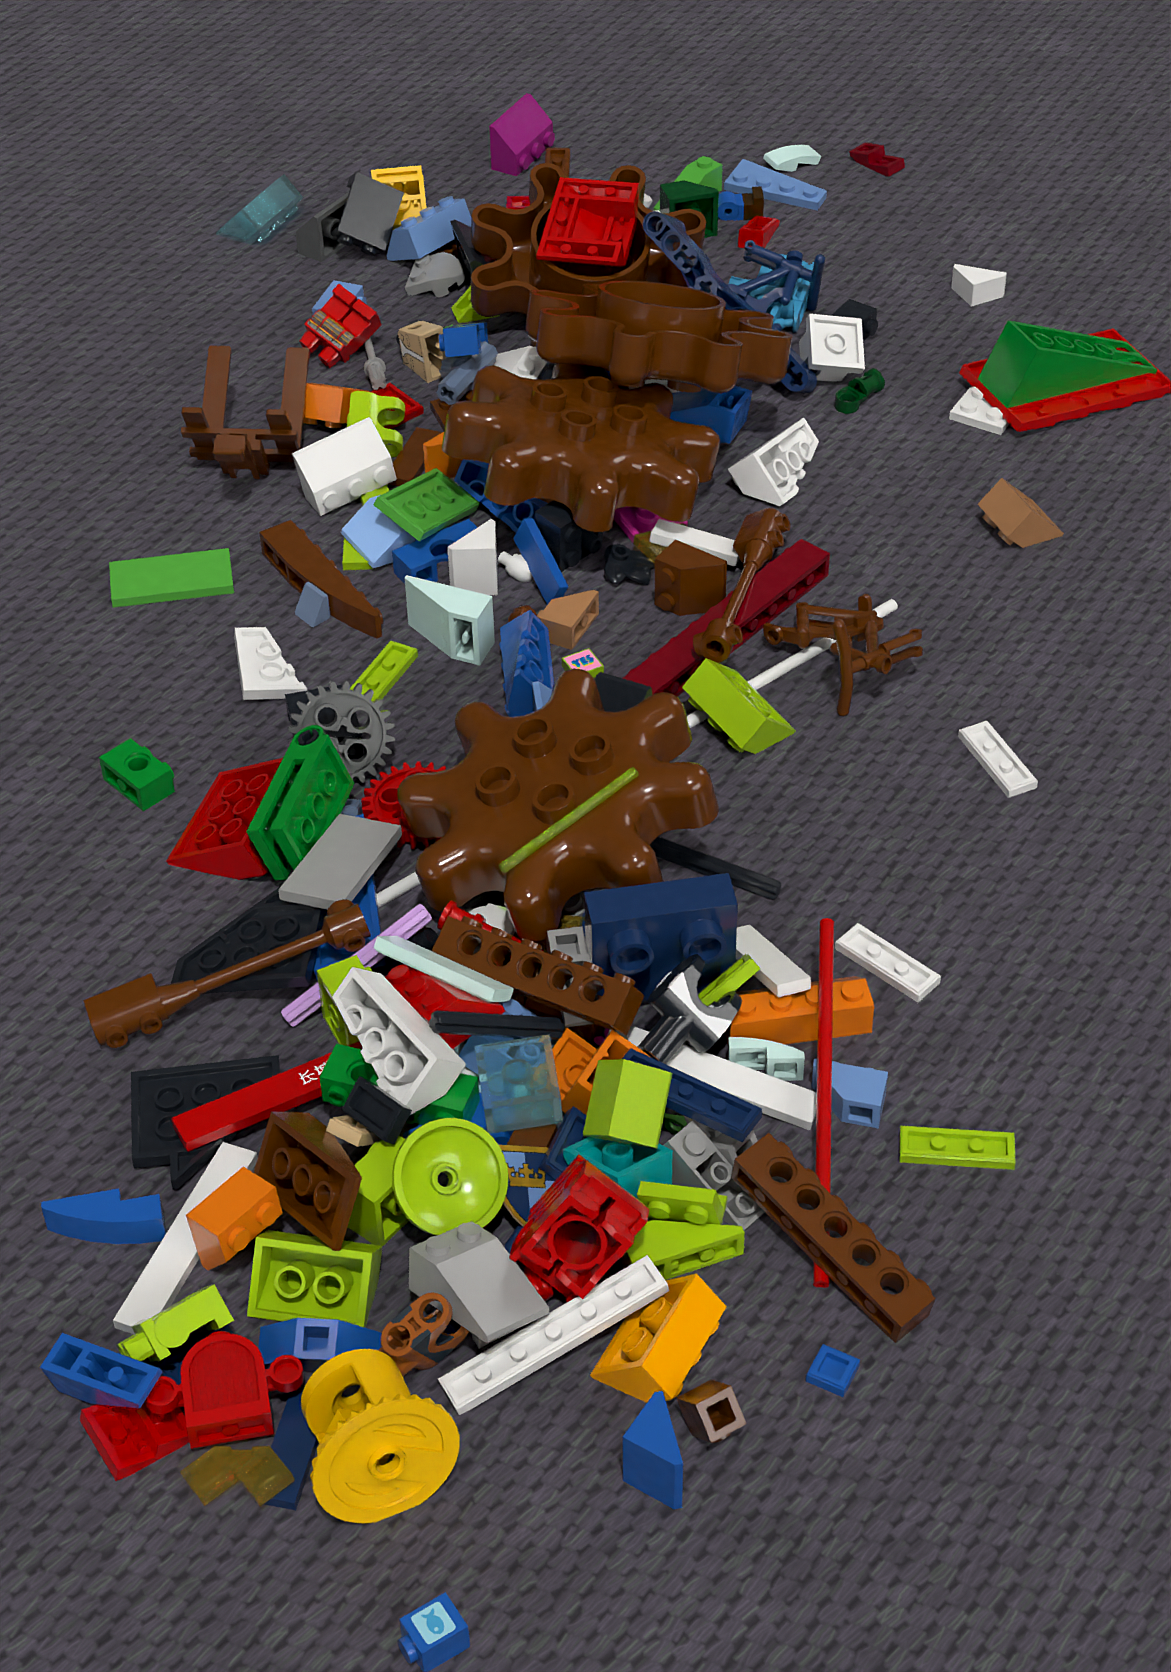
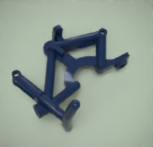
(781, 268)

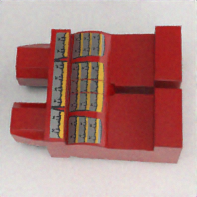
(340, 327)

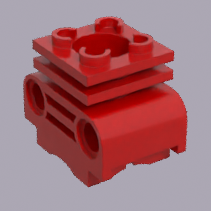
(572, 1254)

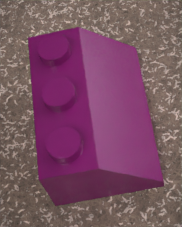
(520, 136)

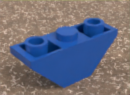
(314, 1340)

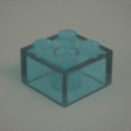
(518, 1084)

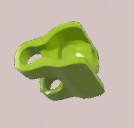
(377, 408)

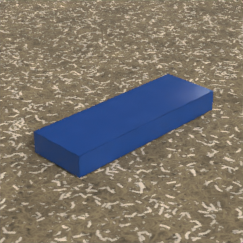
(540, 560)

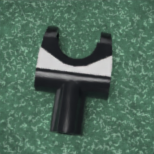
(685, 1014)

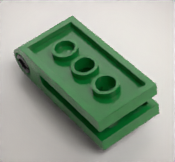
(300, 801)

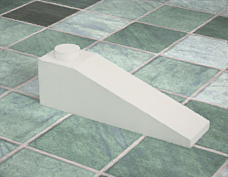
(775, 466)

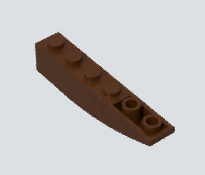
(303, 562)

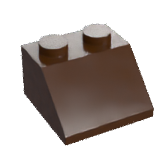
(688, 579)

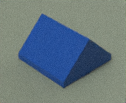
(653, 1455)

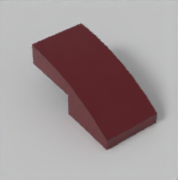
(874, 158)

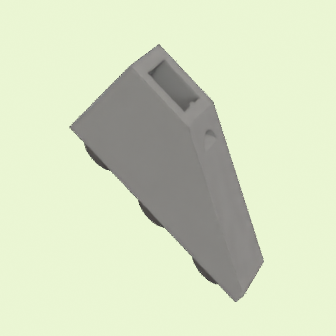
(702, 1165)

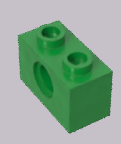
(137, 774)

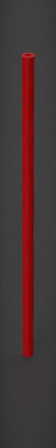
(824, 1069)

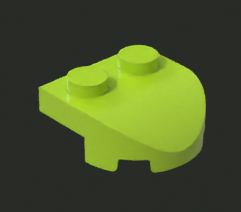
(682, 1203)

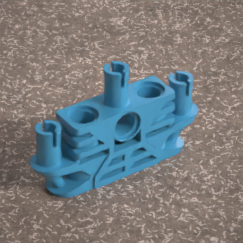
(788, 315)

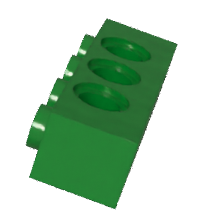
(348, 1064)

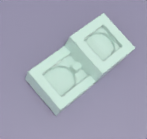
(788, 157)
(773, 1057)

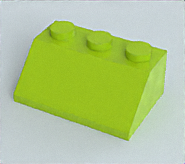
(735, 708)
(309, 1280)

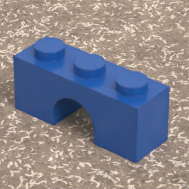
(421, 557)

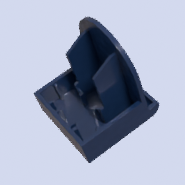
(660, 924)

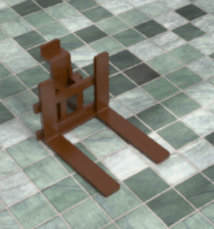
(243, 447)

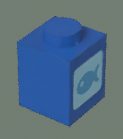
(433, 1633)

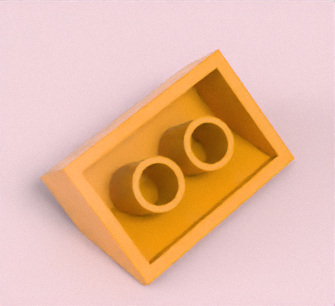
(661, 1341)

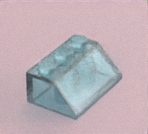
(263, 212)

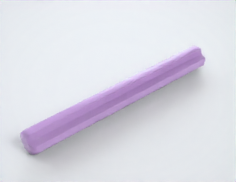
(404, 927)

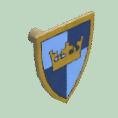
(525, 1179)

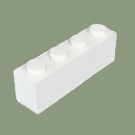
(396, 1040)

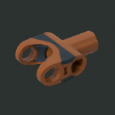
(420, 1340)

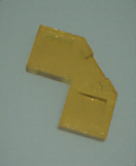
(222, 1467)

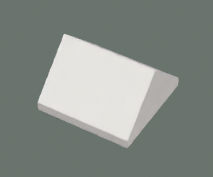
(475, 560)

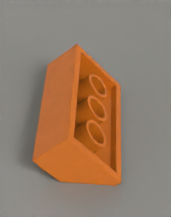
(795, 1016)

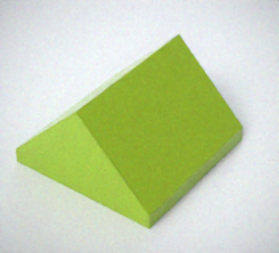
(627, 1103)

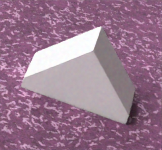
(978, 284)

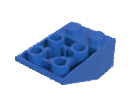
(721, 412)

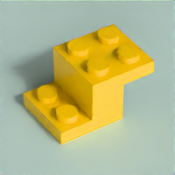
(410, 182)

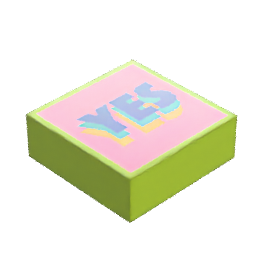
(583, 660)

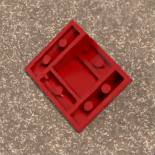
(590, 222)

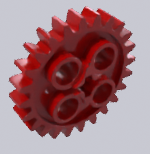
(382, 803)

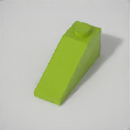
(684, 1246)

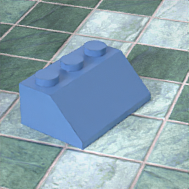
(428, 231)

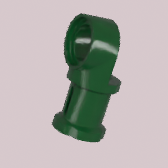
(858, 391)

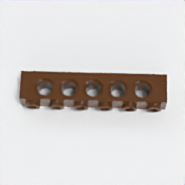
(612, 1011)
(807, 1228)

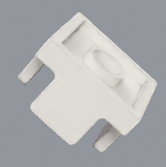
(833, 346)

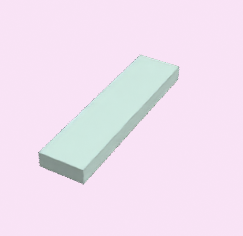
(443, 969)

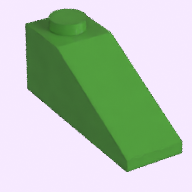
(702, 172)

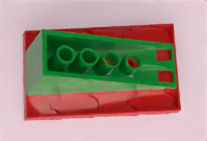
(1062, 375)

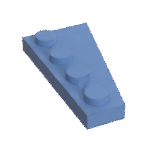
(774, 186)

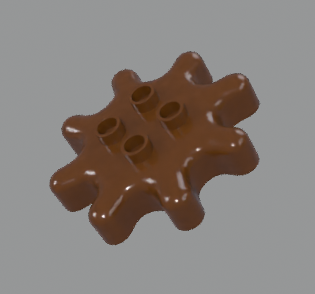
(515, 237)
(658, 335)
(581, 444)
(535, 771)

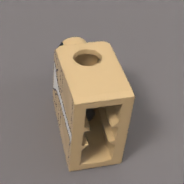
(421, 349)

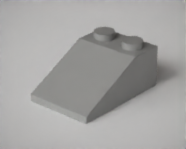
(478, 1279)

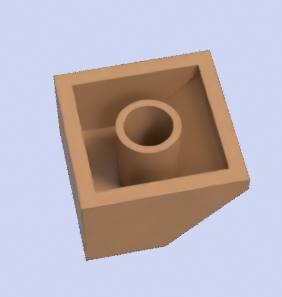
(1017, 516)

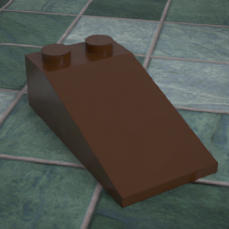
(310, 1174)

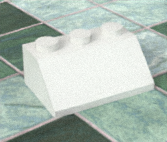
(344, 466)

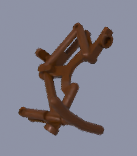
(847, 623)

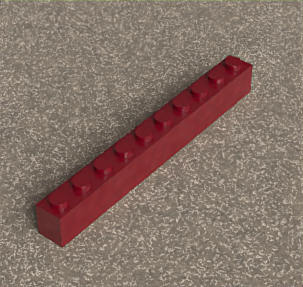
(768, 596)

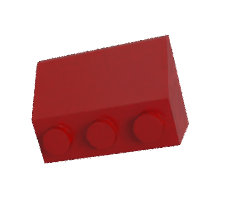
(431, 994)

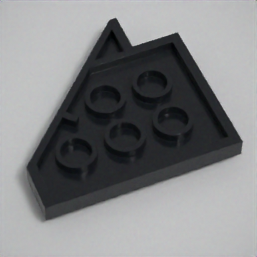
(251, 934)
(174, 1090)

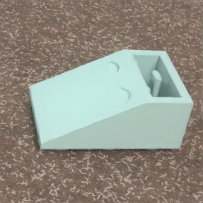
(451, 618)

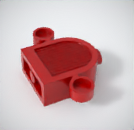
(225, 1389)

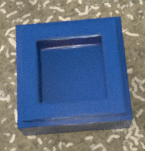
(832, 1370)

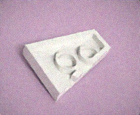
(262, 667)

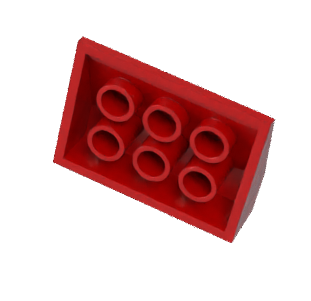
(217, 832)

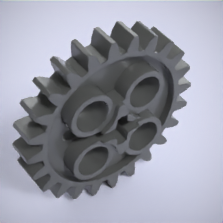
(345, 703)

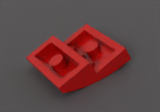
(133, 1436)

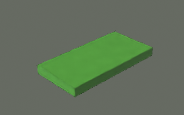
(426, 504)
(171, 577)

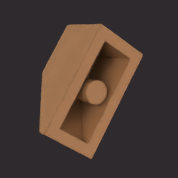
(570, 617)

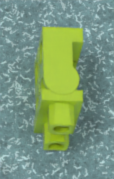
(174, 1324)

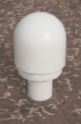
(516, 566)

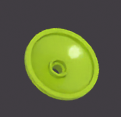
(474, 1171)

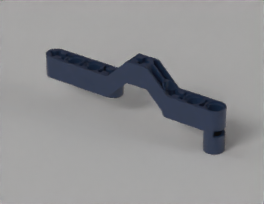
(668, 230)

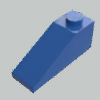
(98, 1374)

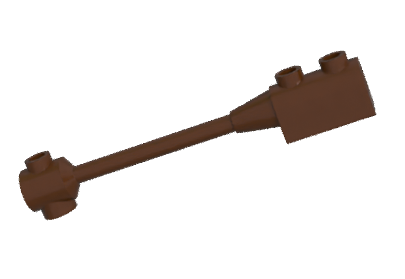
(755, 546)
(145, 1004)

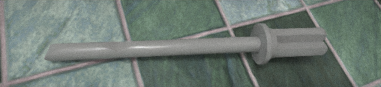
(374, 367)

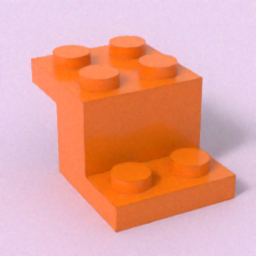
(577, 1065)

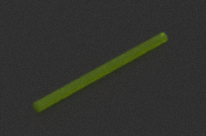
(568, 820)

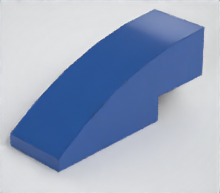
(106, 1218)

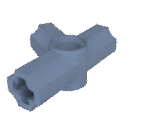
(460, 373)

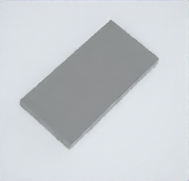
(340, 861)

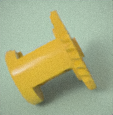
(367, 1428)

